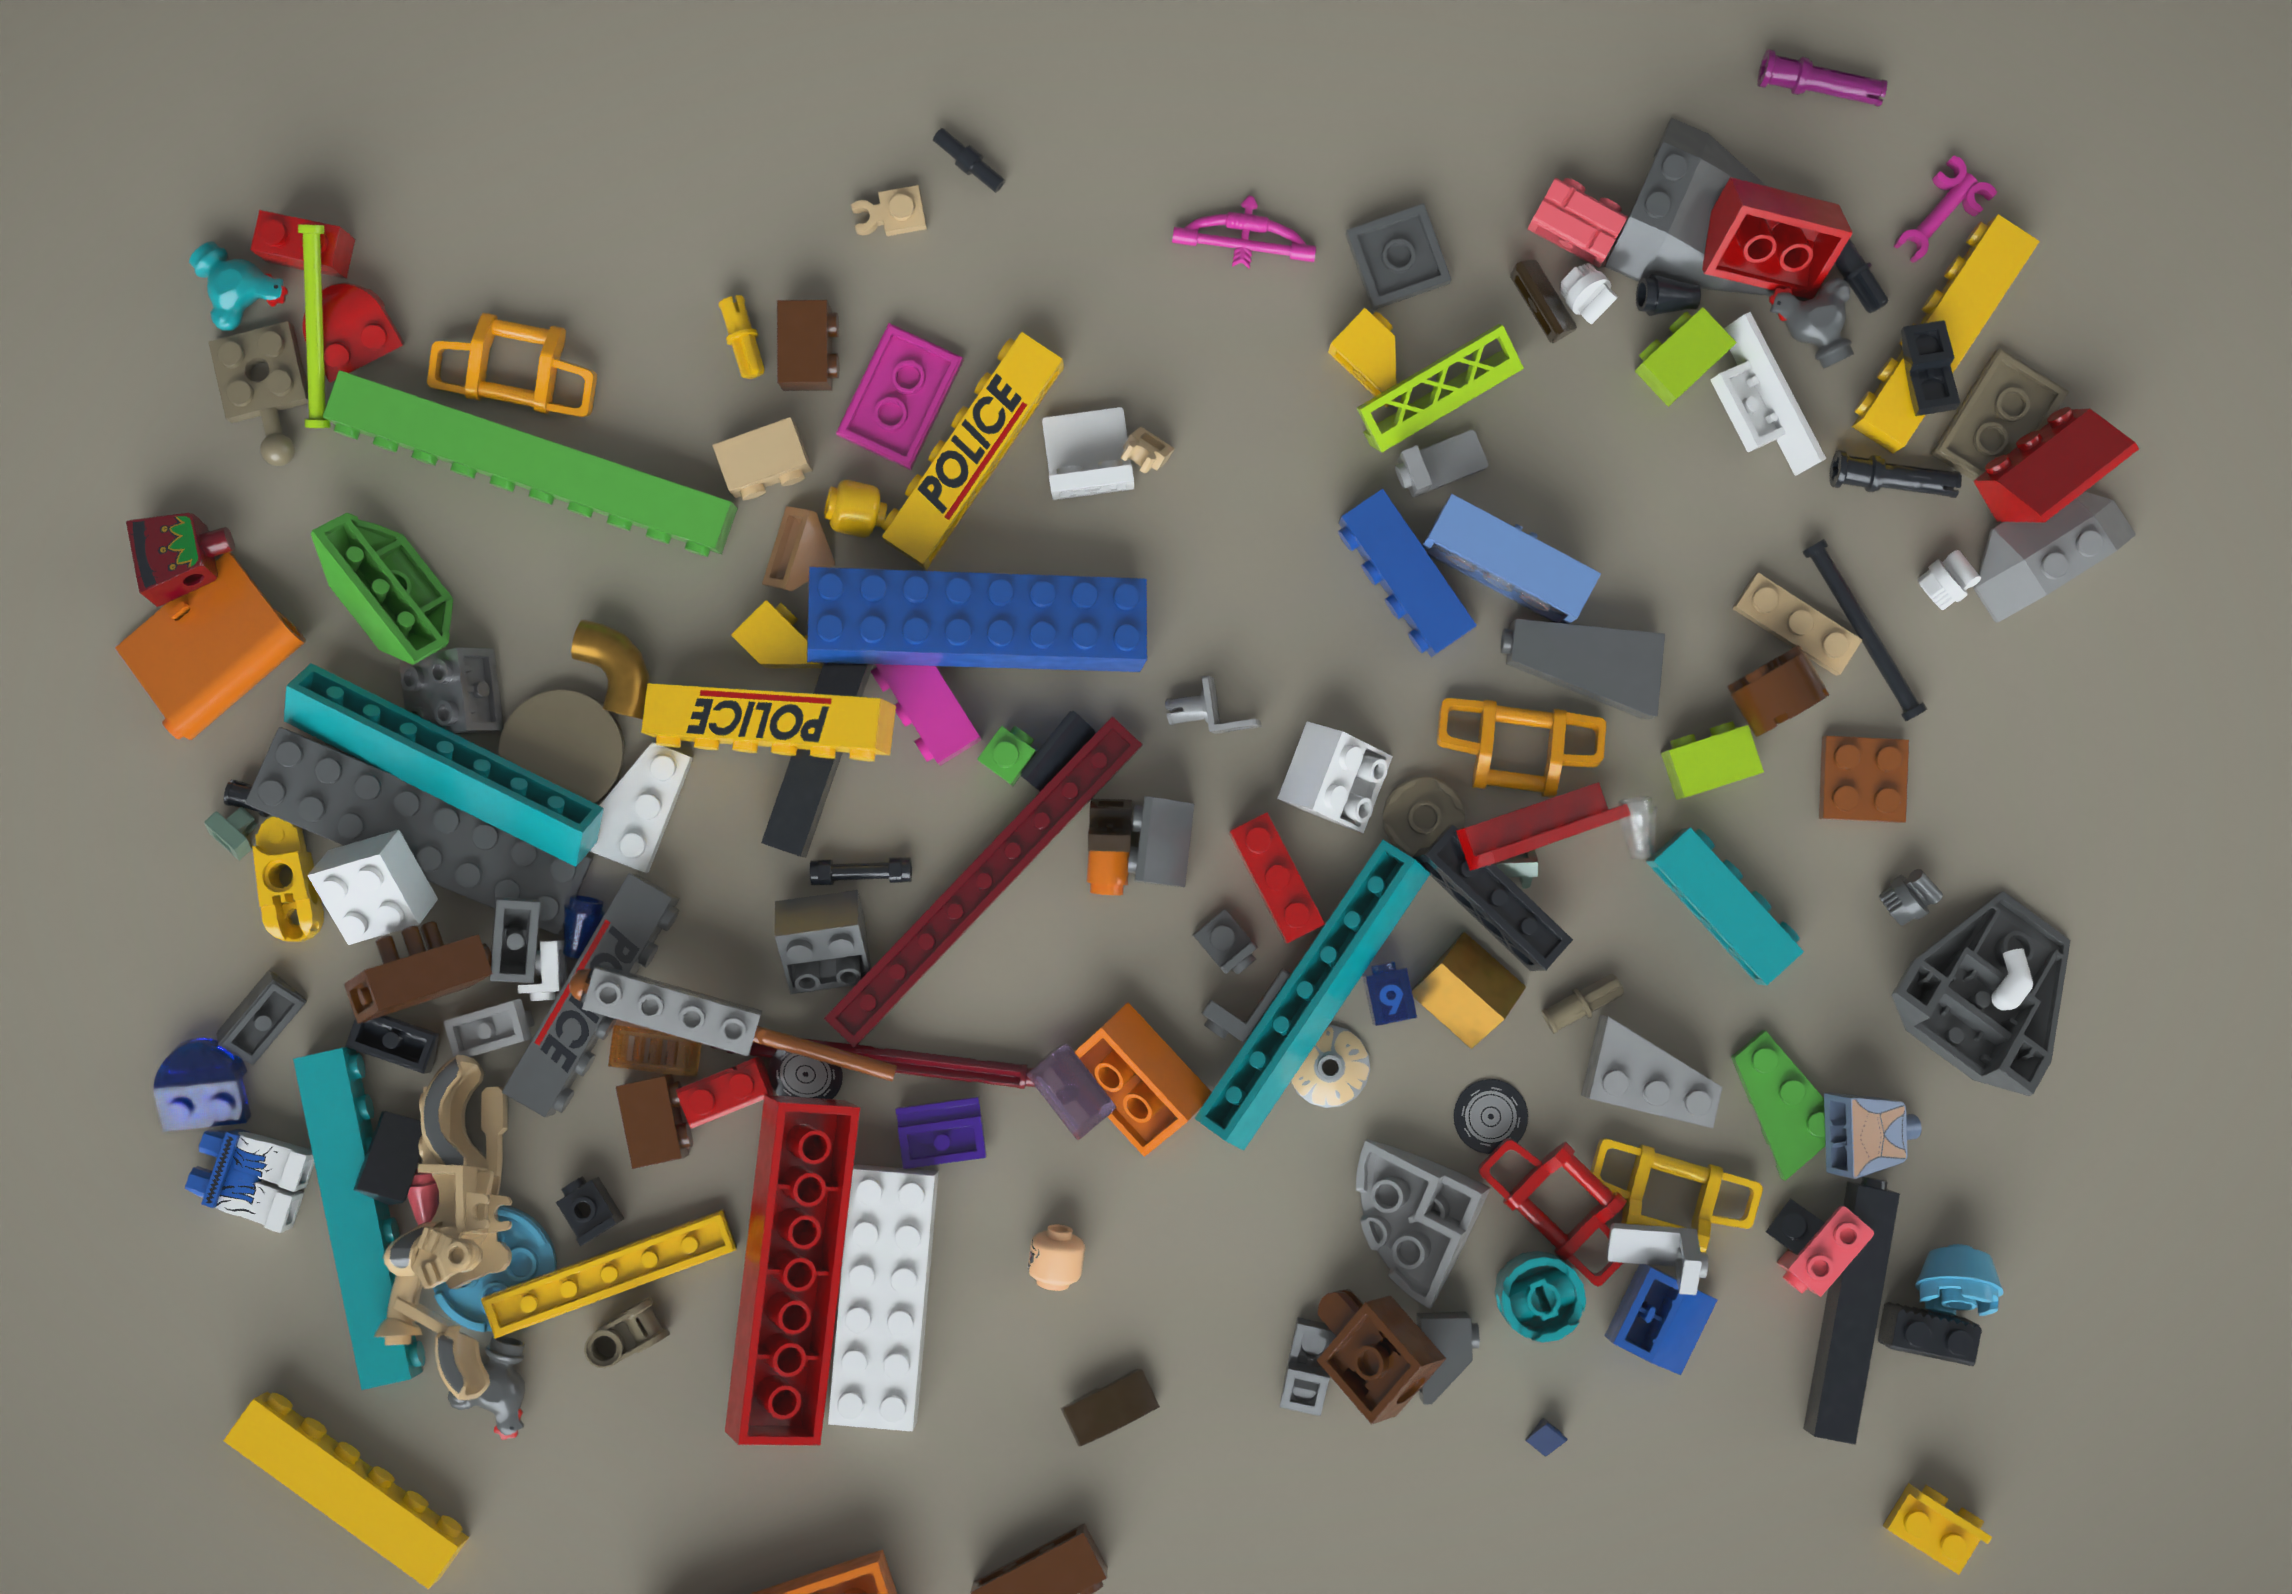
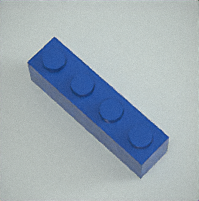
(1406, 574)

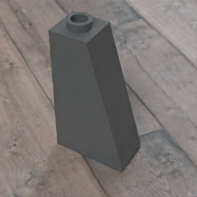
(1597, 662)

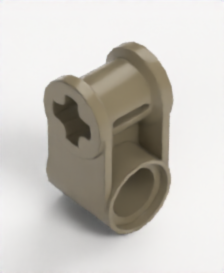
(632, 1332)

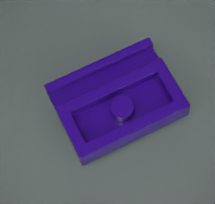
(941, 1132)

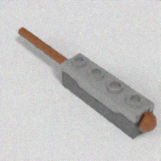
(701, 1018)

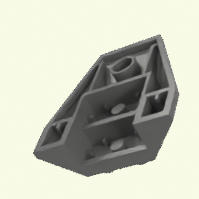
(1674, 210)
(1950, 989)

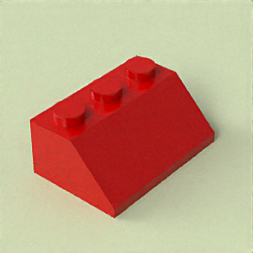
(1773, 238)
(2053, 466)

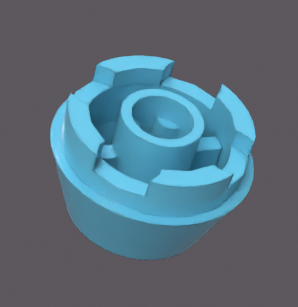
(1959, 1280)

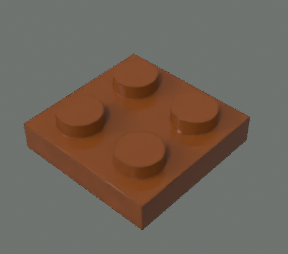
(1864, 779)

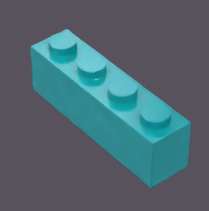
(1725, 905)

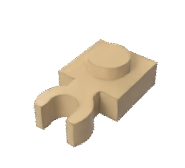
(898, 211)
(1146, 450)

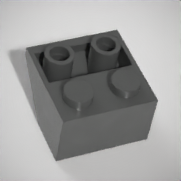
(1163, 841)
(822, 941)

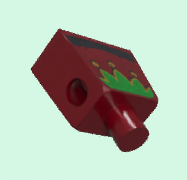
(175, 554)

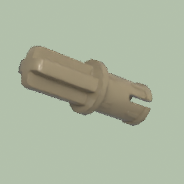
(1583, 1002)

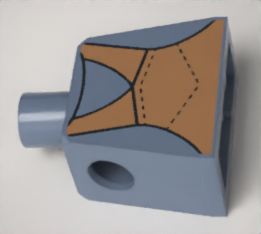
(1866, 1134)

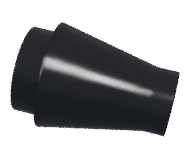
(1664, 295)

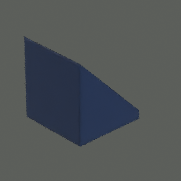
(1546, 1438)

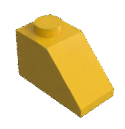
(1368, 351)

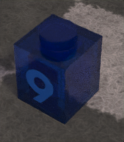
(1389, 994)

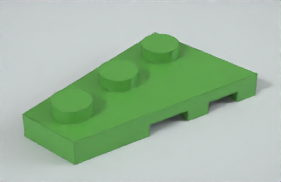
(1783, 1101)

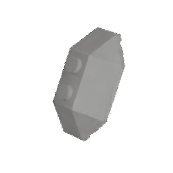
(2036, 558)

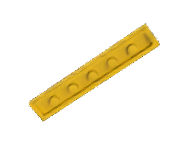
(608, 1273)

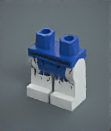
(253, 1177)

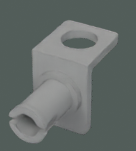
(1204, 707)

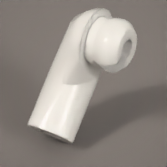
(2017, 982)

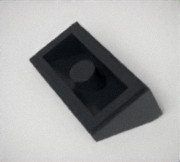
(1057, 750)
(395, 1042)
(390, 1159)

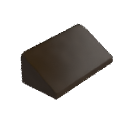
(1542, 300)

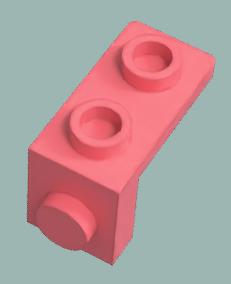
(1826, 1253)

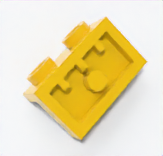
(1934, 1528)

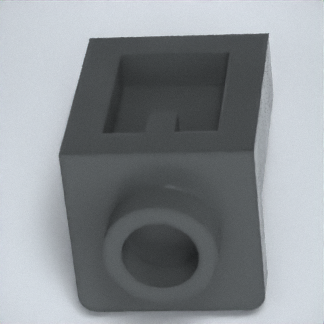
(1227, 943)

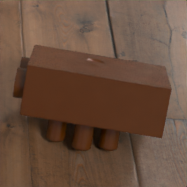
(420, 975)

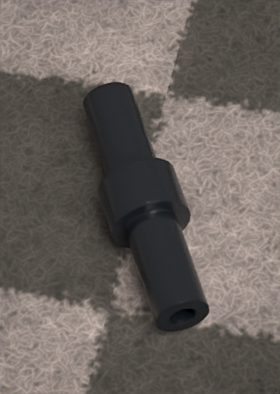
(969, 160)

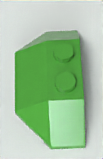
(385, 587)

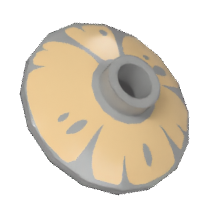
(1349, 1078)

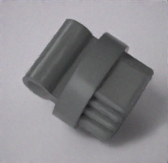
(1910, 896)

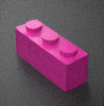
(930, 707)

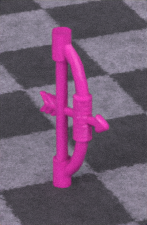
(1243, 247)

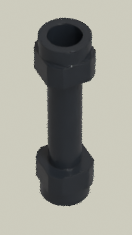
(896, 870)

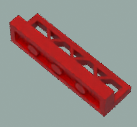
(1537, 826)

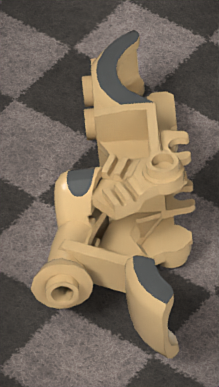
(463, 1233)

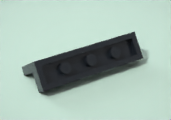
(1495, 903)

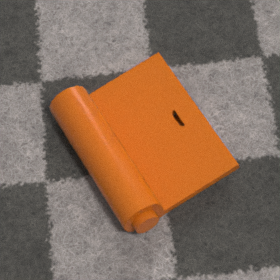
(209, 649)

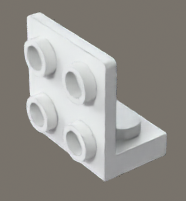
(1087, 453)

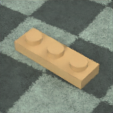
(1797, 624)

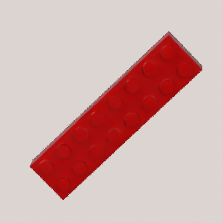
(792, 1271)

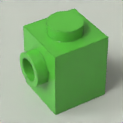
(1008, 753)

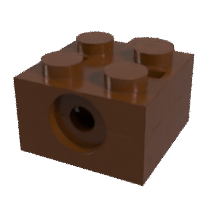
(1376, 1354)

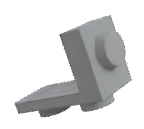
(1440, 463)
(1660, 1247)

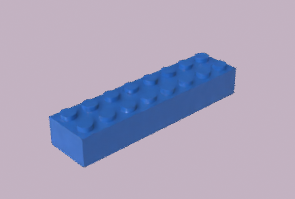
(976, 619)

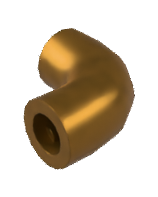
(620, 662)

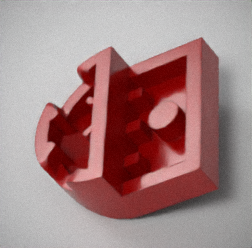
(354, 328)

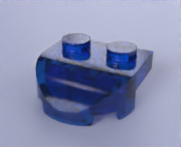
(201, 1087)

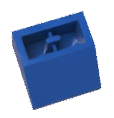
(1658, 1320)

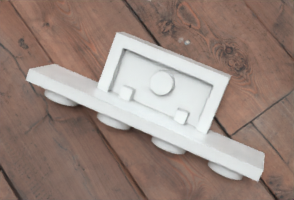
(1762, 400)

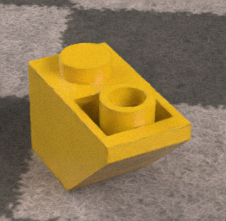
(773, 639)

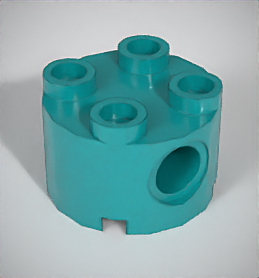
(1540, 1296)

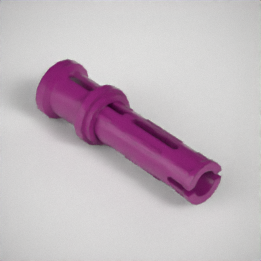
(1803, 76)

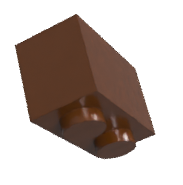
(805, 345)
(653, 1121)

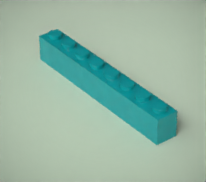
(442, 764)
(1312, 995)
(358, 1225)

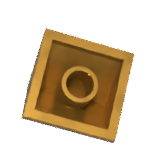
(1468, 990)

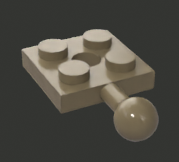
(280, 390)

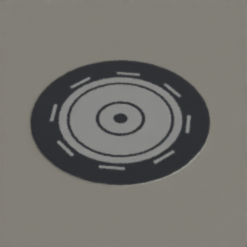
(803, 1076)
(1489, 1114)

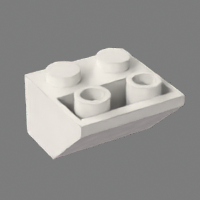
(1335, 776)

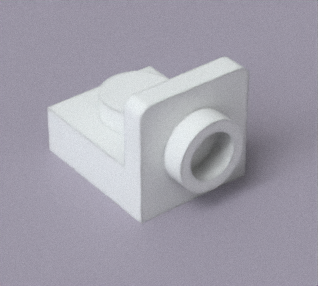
(552, 965)

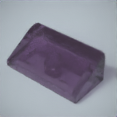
(1071, 1090)

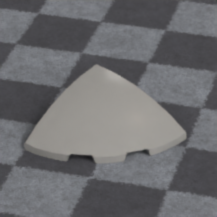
(1416, 1216)

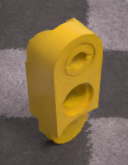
(277, 846)

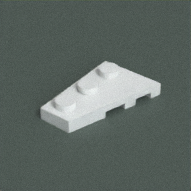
(641, 807)

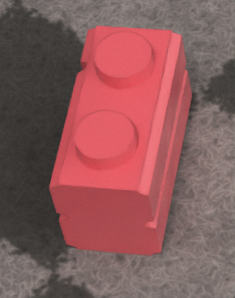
(1578, 221)

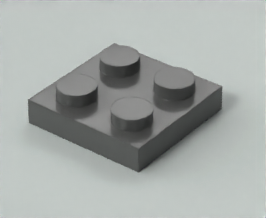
(1398, 256)

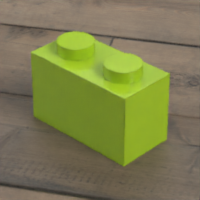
(1685, 356)
(1711, 761)

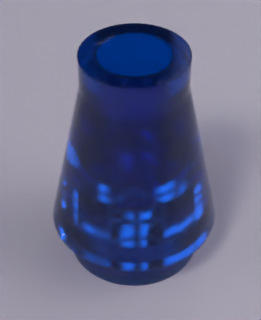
(580, 923)

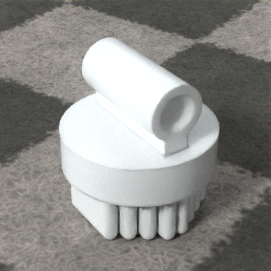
(1587, 292)
(1949, 579)

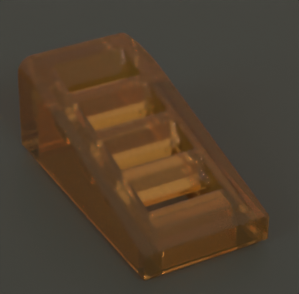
(681, 1053)

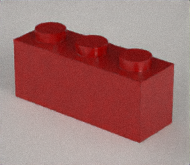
(1276, 878)

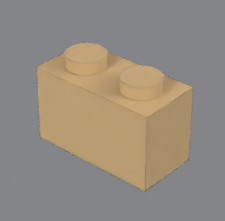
(763, 459)

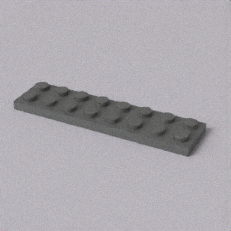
(455, 850)

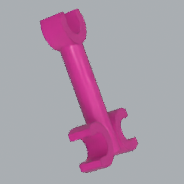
(1962, 189)

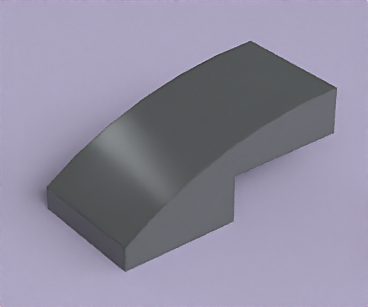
(1305, 1378)

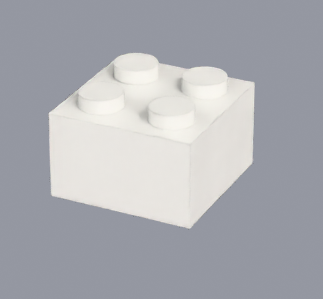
(373, 887)

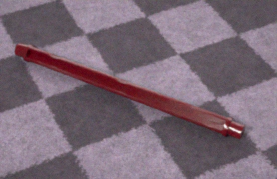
(929, 1064)

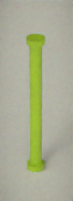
(314, 325)

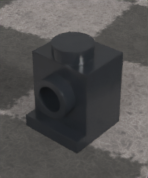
(603, 1209)

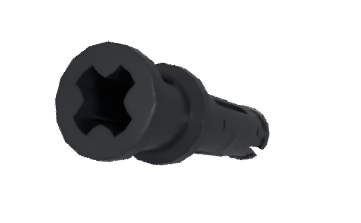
(1874, 473)

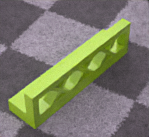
(1444, 396)

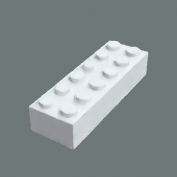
(883, 1298)

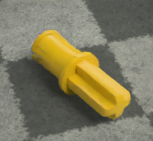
(742, 337)

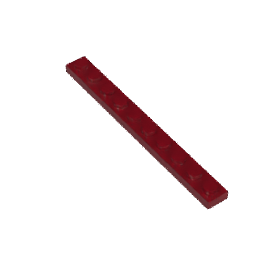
(983, 882)

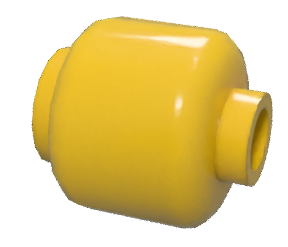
(854, 508)

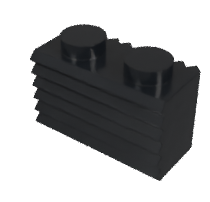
(1929, 1334)

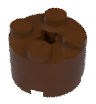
(1778, 691)

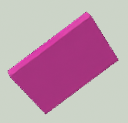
(899, 396)

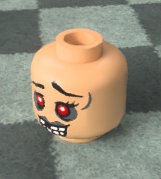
(1056, 1257)

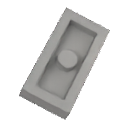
(489, 1029)

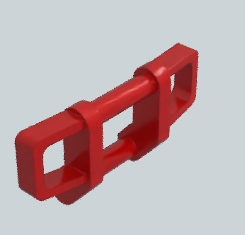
(1517, 1198)

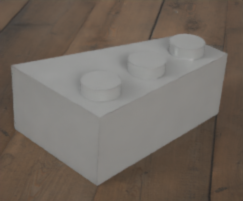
(1645, 1078)

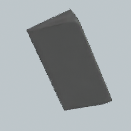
(260, 1018)

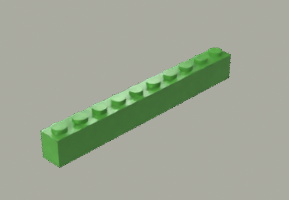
(531, 463)

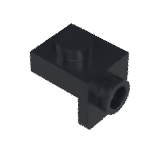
(1794, 1227)

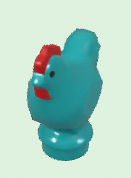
(233, 284)

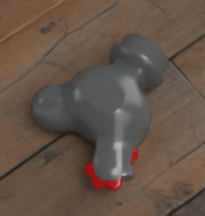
(1817, 320)
(505, 1388)

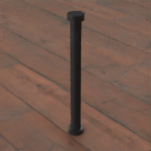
(1865, 630)

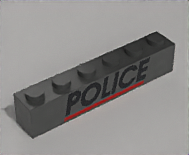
(568, 1032)

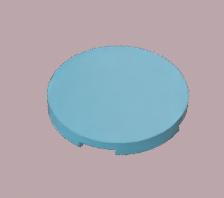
(531, 1257)

